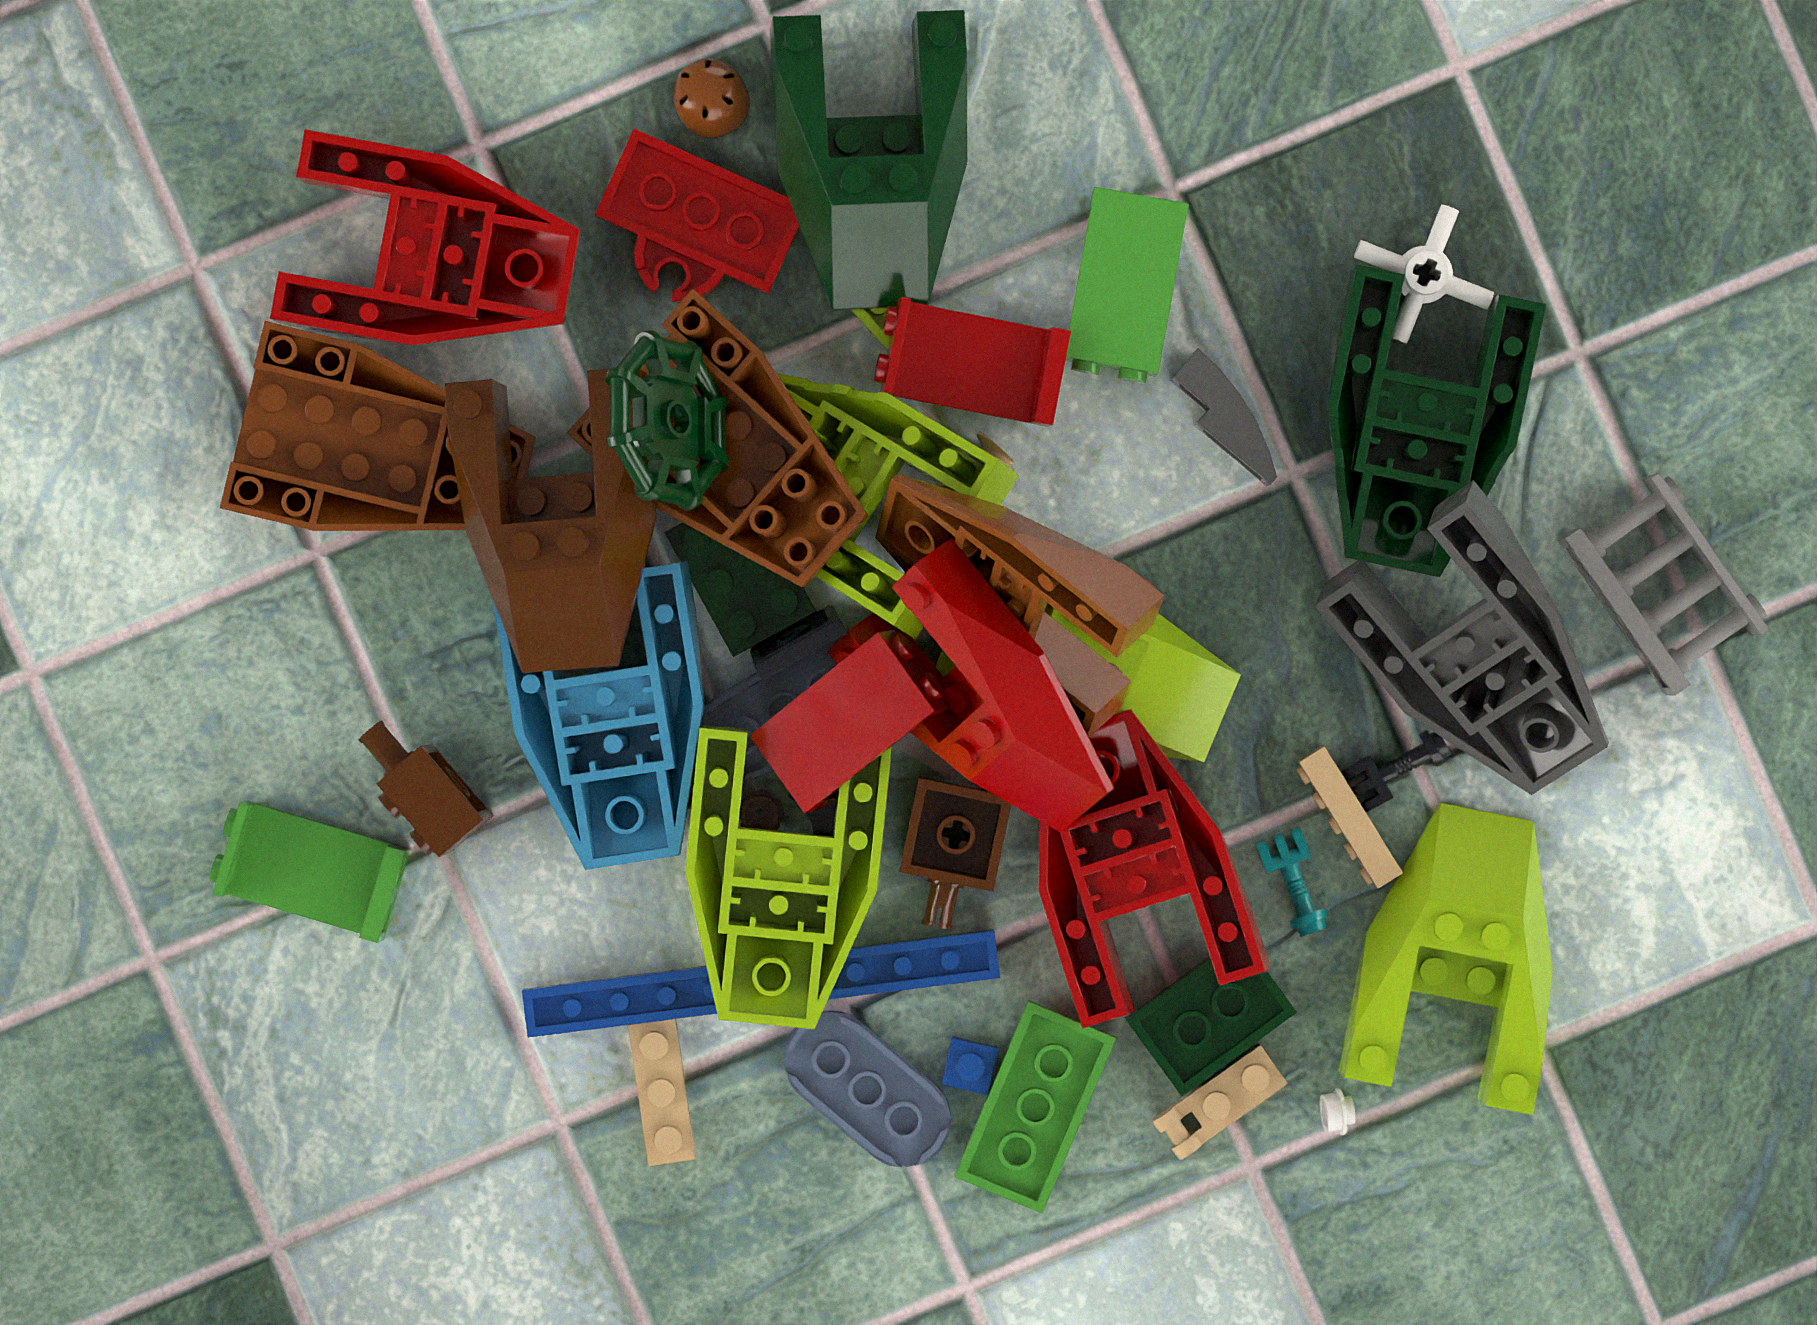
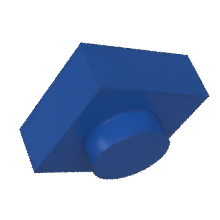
(969, 1065)

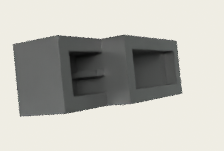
(1226, 417)

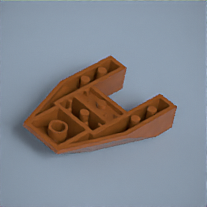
(1028, 570)

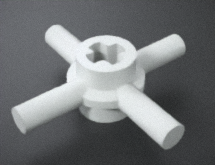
(1433, 256)

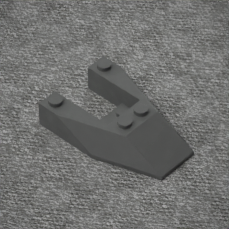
(1492, 677)

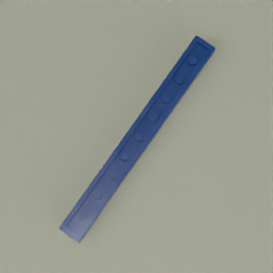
(689, 991)

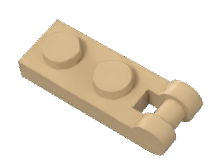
(1221, 1100)

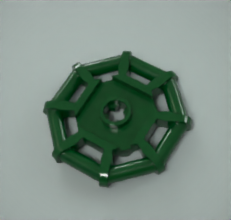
(660, 396)

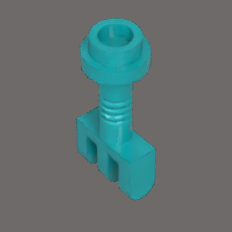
(1287, 861)

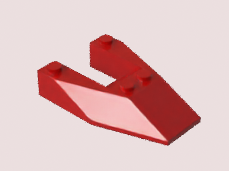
(452, 255)
(1007, 708)
(1135, 851)

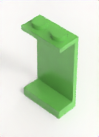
(1125, 284)
(310, 869)

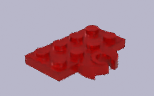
(696, 218)

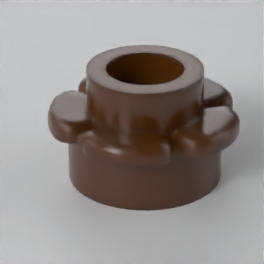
(761, 800)

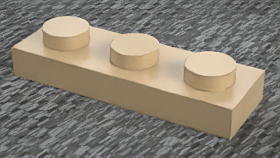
(662, 1092)

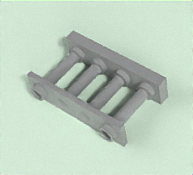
(1643, 626)

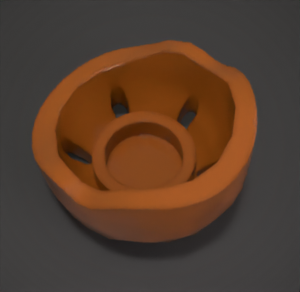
(706, 90)

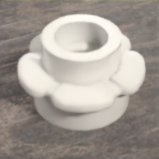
(1336, 1111)

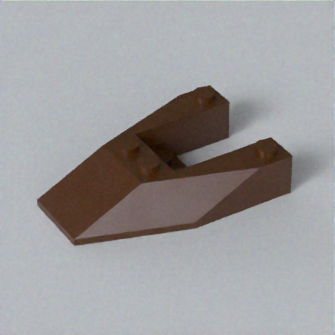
(552, 548)

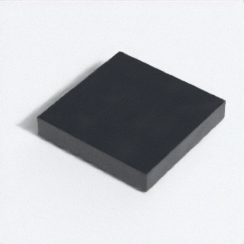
(797, 641)

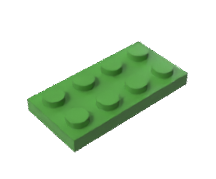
(1035, 1106)

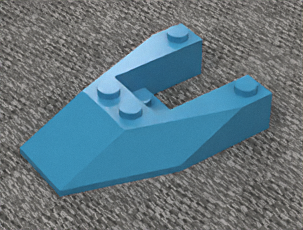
(622, 741)

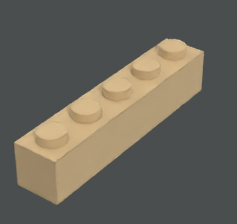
(1348, 818)

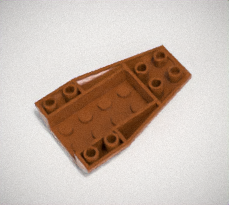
(346, 441)
(781, 490)

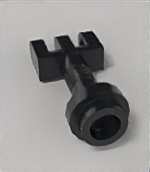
(1432, 748)

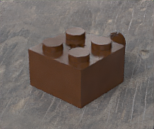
(425, 792)
(950, 867)

